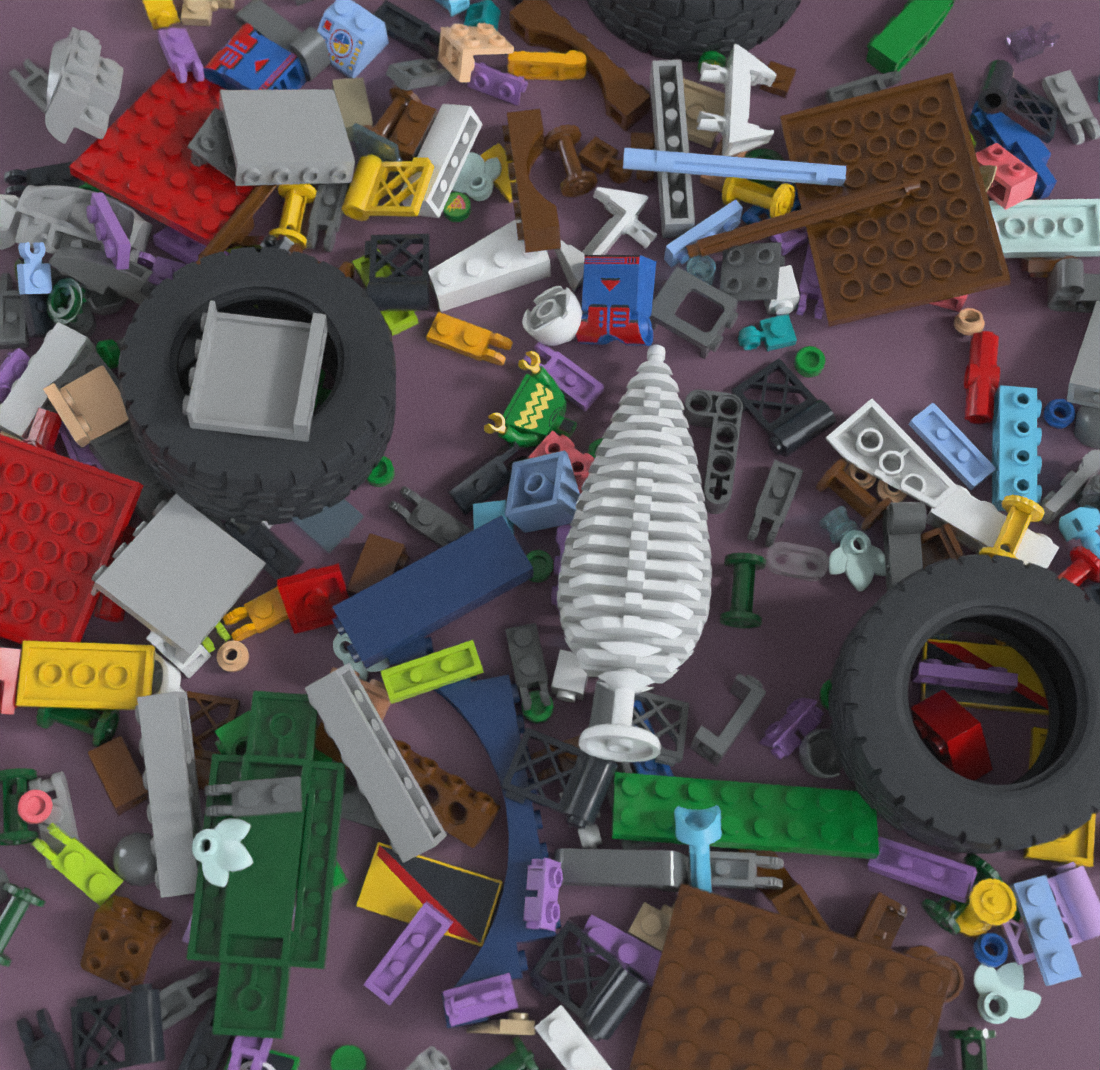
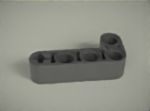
(308, 45)
(1071, 288)
(718, 452)
(902, 540)
(623, 868)

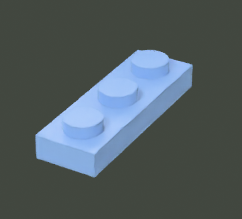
(721, 221)
(952, 446)
(1046, 930)

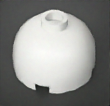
(554, 317)

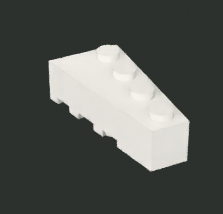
(487, 269)

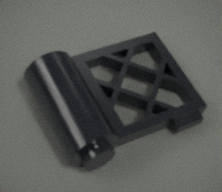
(1003, 92)
(399, 290)
(796, 426)
(584, 789)
(611, 996)
(138, 1029)

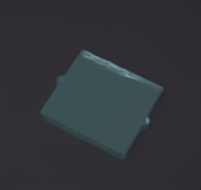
(371, 143)
(331, 525)

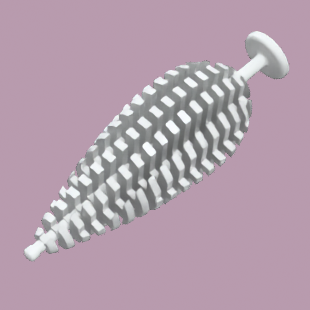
(637, 558)

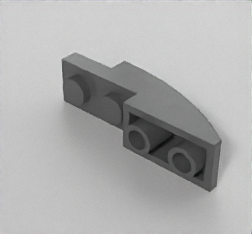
(99, 273)

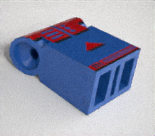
(254, 64)
(617, 300)

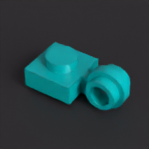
(775, 332)

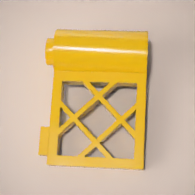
(370, 186)

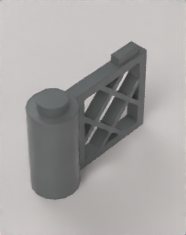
(603, 709)

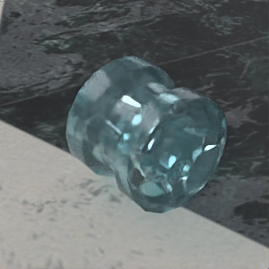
(704, 266)
(837, 524)

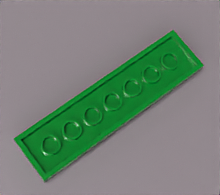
(751, 815)

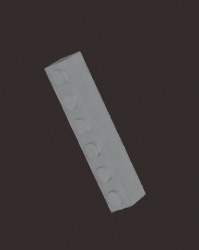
(671, 135)
(375, 763)
(171, 789)

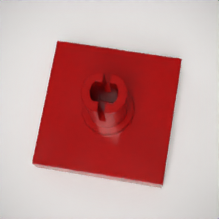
(311, 597)

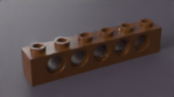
(466, 826)

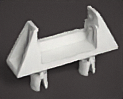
(737, 76)
(625, 210)

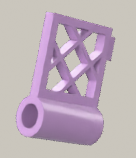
(1076, 904)

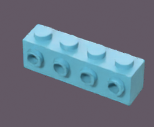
(1015, 444)

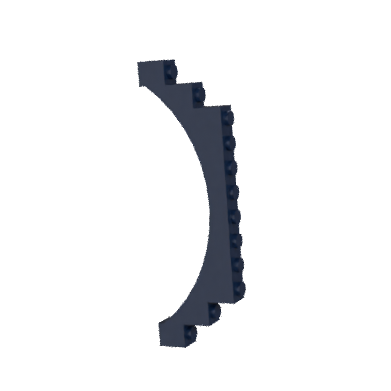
(491, 714)

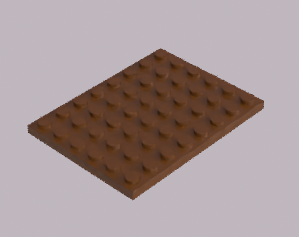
(912, 247)
(783, 995)

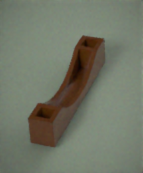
(542, 27)
(538, 216)

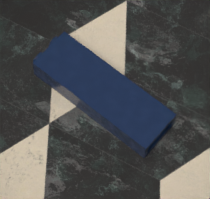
(432, 592)

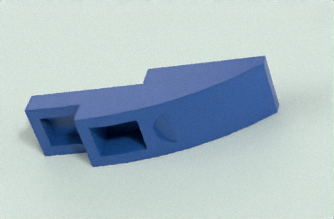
(1019, 142)

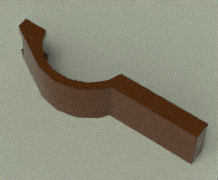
(792, 898)

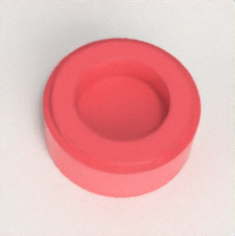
(34, 806)

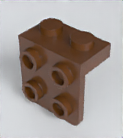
(123, 941)

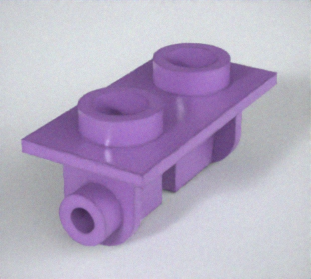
(494, 83)
(11, 370)
(781, 734)
(544, 909)
(480, 999)

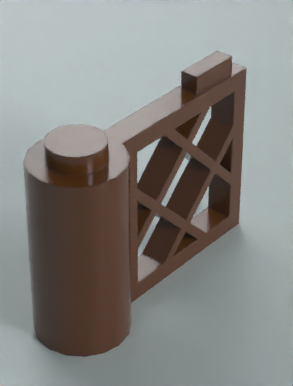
(203, 757)

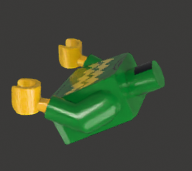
(534, 409)

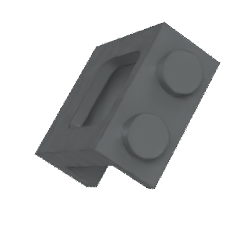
(671, 297)
(714, 748)

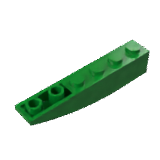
(906, 34)

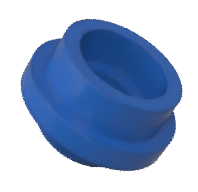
(1064, 408)
(995, 942)

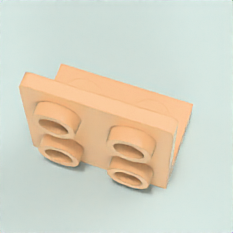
(462, 42)
(89, 405)

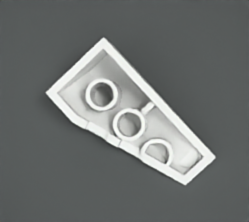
(884, 450)

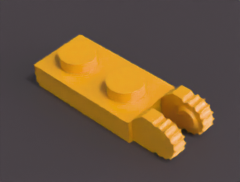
(547, 65)
(467, 339)
(264, 612)

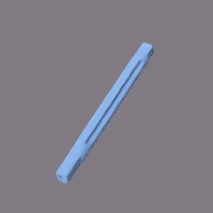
(733, 167)

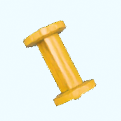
(778, 200)
(293, 209)
(1020, 513)
(989, 905)

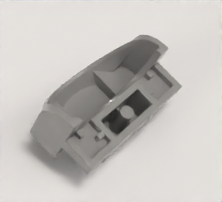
(80, 87)
(60, 220)

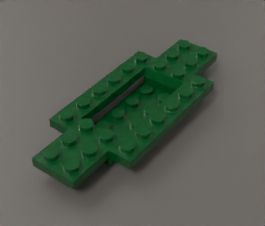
(252, 916)

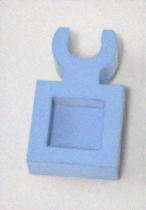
(33, 275)

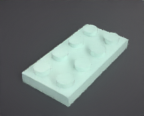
(1049, 228)

